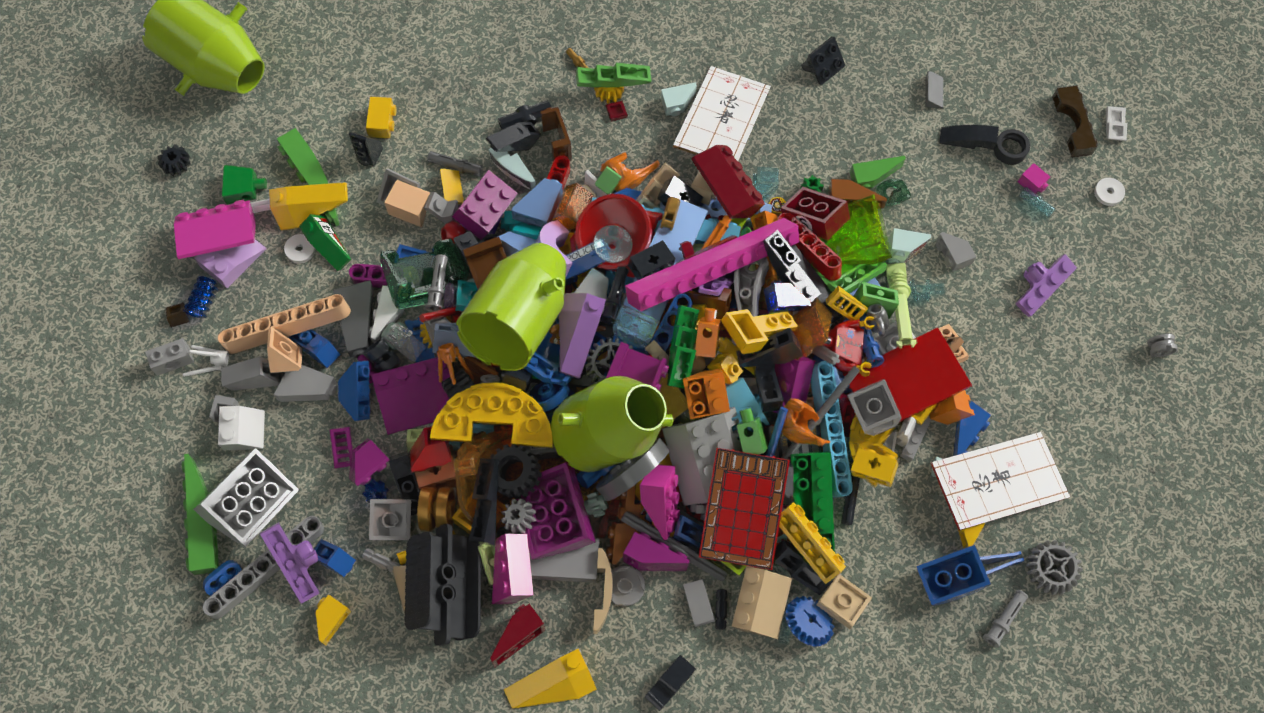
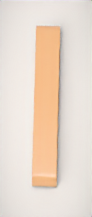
(286, 322)

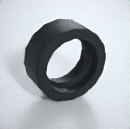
(1006, 157)

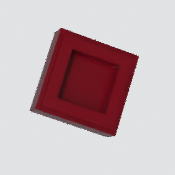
(616, 111)

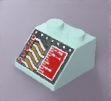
(906, 245)

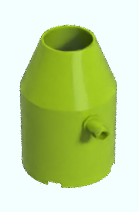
(203, 45)
(515, 307)
(608, 423)

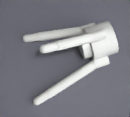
(217, 357)

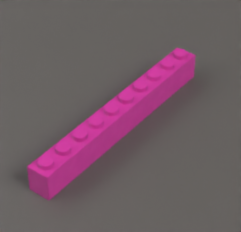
(706, 266)

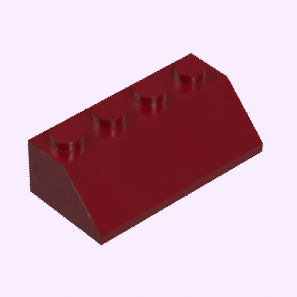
(728, 182)

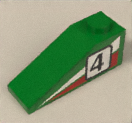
(325, 241)

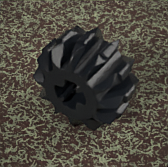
(174, 160)

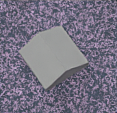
(389, 519)

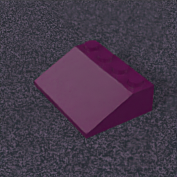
(410, 395)
(559, 515)

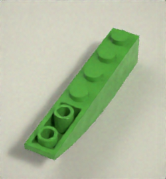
(305, 162)
(202, 537)

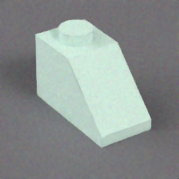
(677, 98)

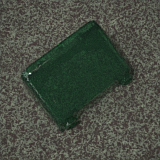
(413, 275)

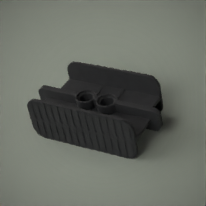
(443, 585)

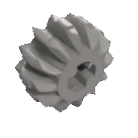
(511, 517)

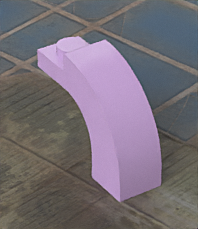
(555, 235)

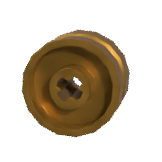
(435, 508)

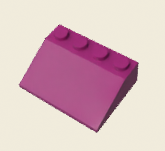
(214, 229)

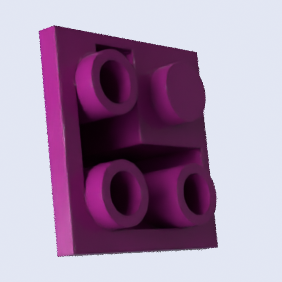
(365, 461)

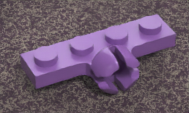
(1044, 283)
(292, 561)

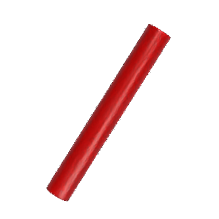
(438, 314)

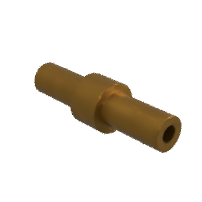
(578, 61)

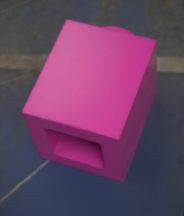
(1034, 179)

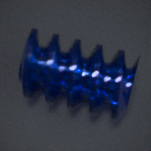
(200, 297)

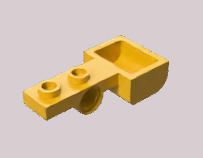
(752, 332)

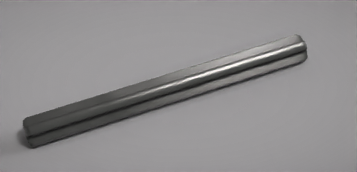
(674, 545)

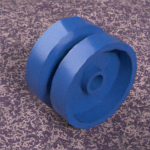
(550, 396)

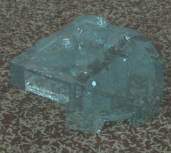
(634, 327)

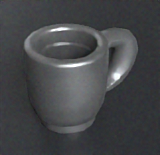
(880, 319)

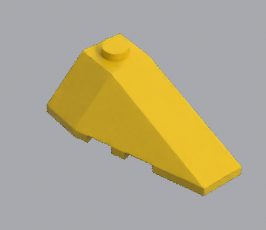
(295, 203)

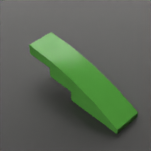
(616, 76)

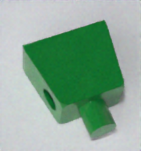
(240, 184)

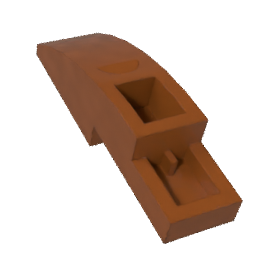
(619, 532)

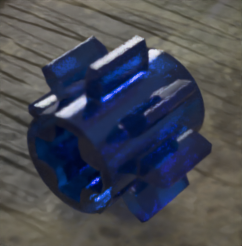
(378, 487)

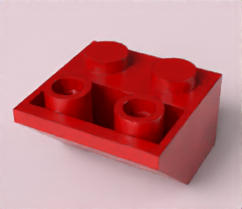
(428, 452)

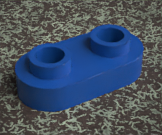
(221, 576)

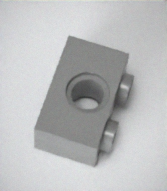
(169, 357)

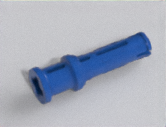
(870, 346)

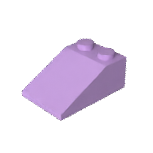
(230, 263)

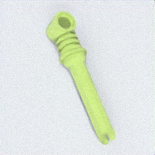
(897, 280)

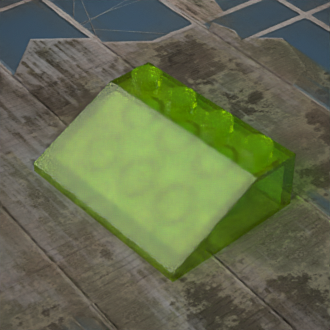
(863, 236)

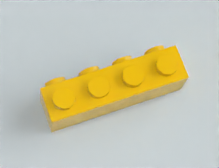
(810, 543)

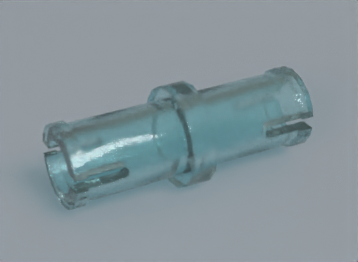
(1037, 202)

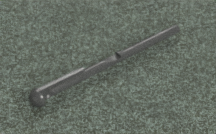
(825, 408)

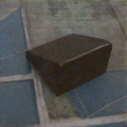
(176, 315)

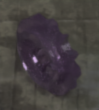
(450, 296)

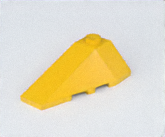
(556, 682)

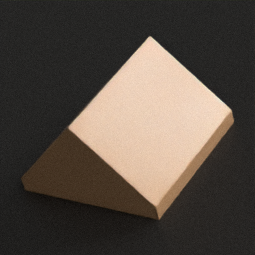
(407, 203)
(282, 352)

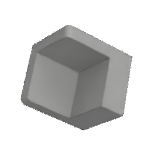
(220, 401)

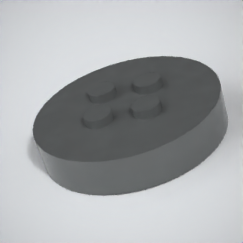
(630, 472)

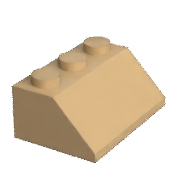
(761, 602)

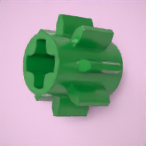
(812, 183)

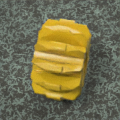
(609, 93)

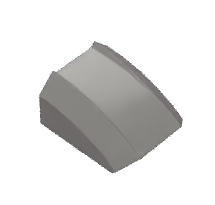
(875, 408)

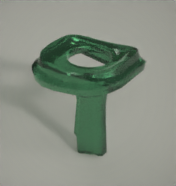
(894, 198)

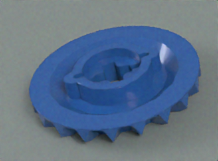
(797, 618)

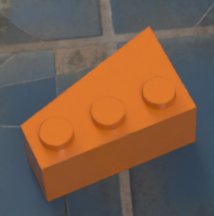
(952, 409)

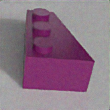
(794, 379)

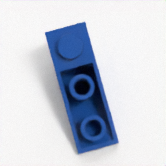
(316, 346)
(968, 429)

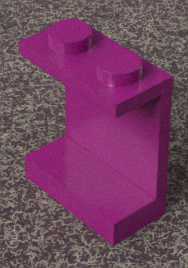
(638, 366)

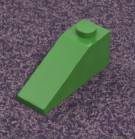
(873, 172)

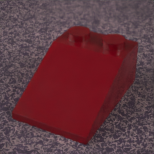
(521, 630)

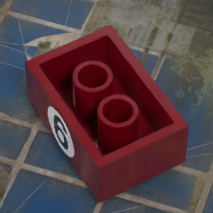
(818, 211)

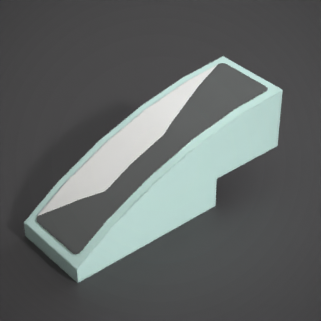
(513, 168)

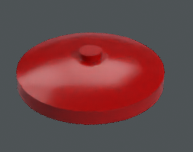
(617, 211)

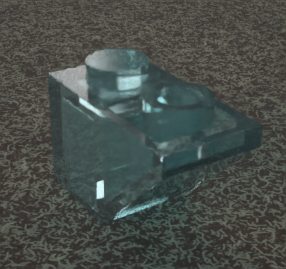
(766, 181)

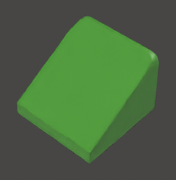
(608, 180)

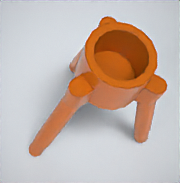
(447, 353)

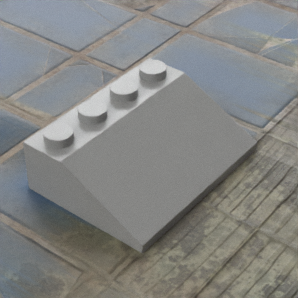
(246, 498)

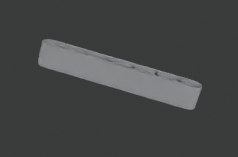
(254, 570)

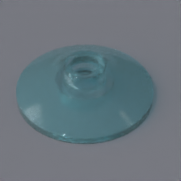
(616, 236)

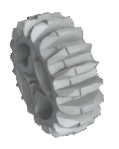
(1064, 583)

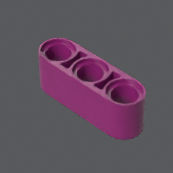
(368, 274)

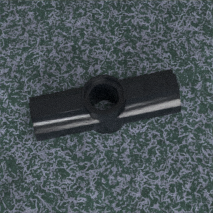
(524, 114)

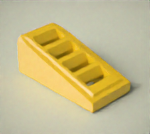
(839, 292)

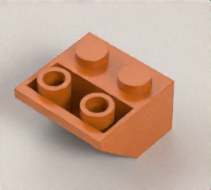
(706, 393)

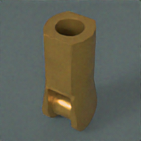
(670, 212)

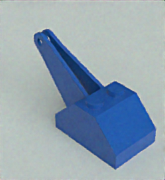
(960, 574)

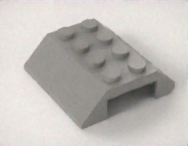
(694, 449)

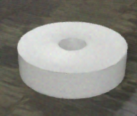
(1106, 198)
(298, 256)

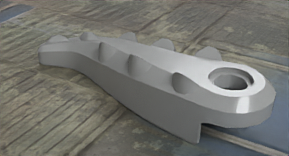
(748, 286)

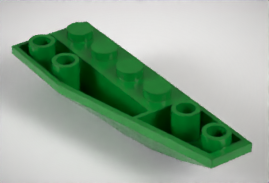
(814, 490)

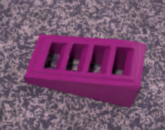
(341, 431)

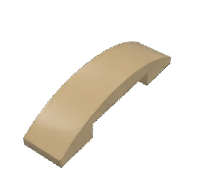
(603, 567)

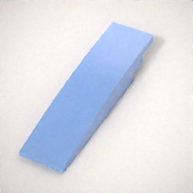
(686, 228)

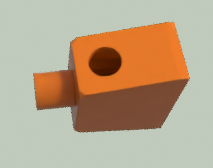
(708, 341)

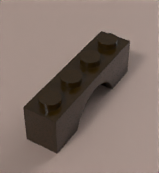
(1069, 101)

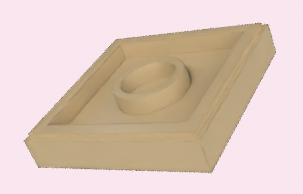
(844, 601)

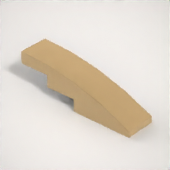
(650, 193)

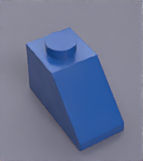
(334, 558)

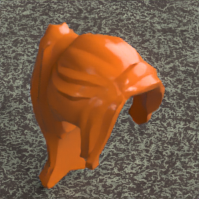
(630, 178)
(796, 423)

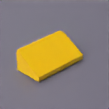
(451, 185)

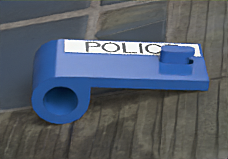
(582, 261)

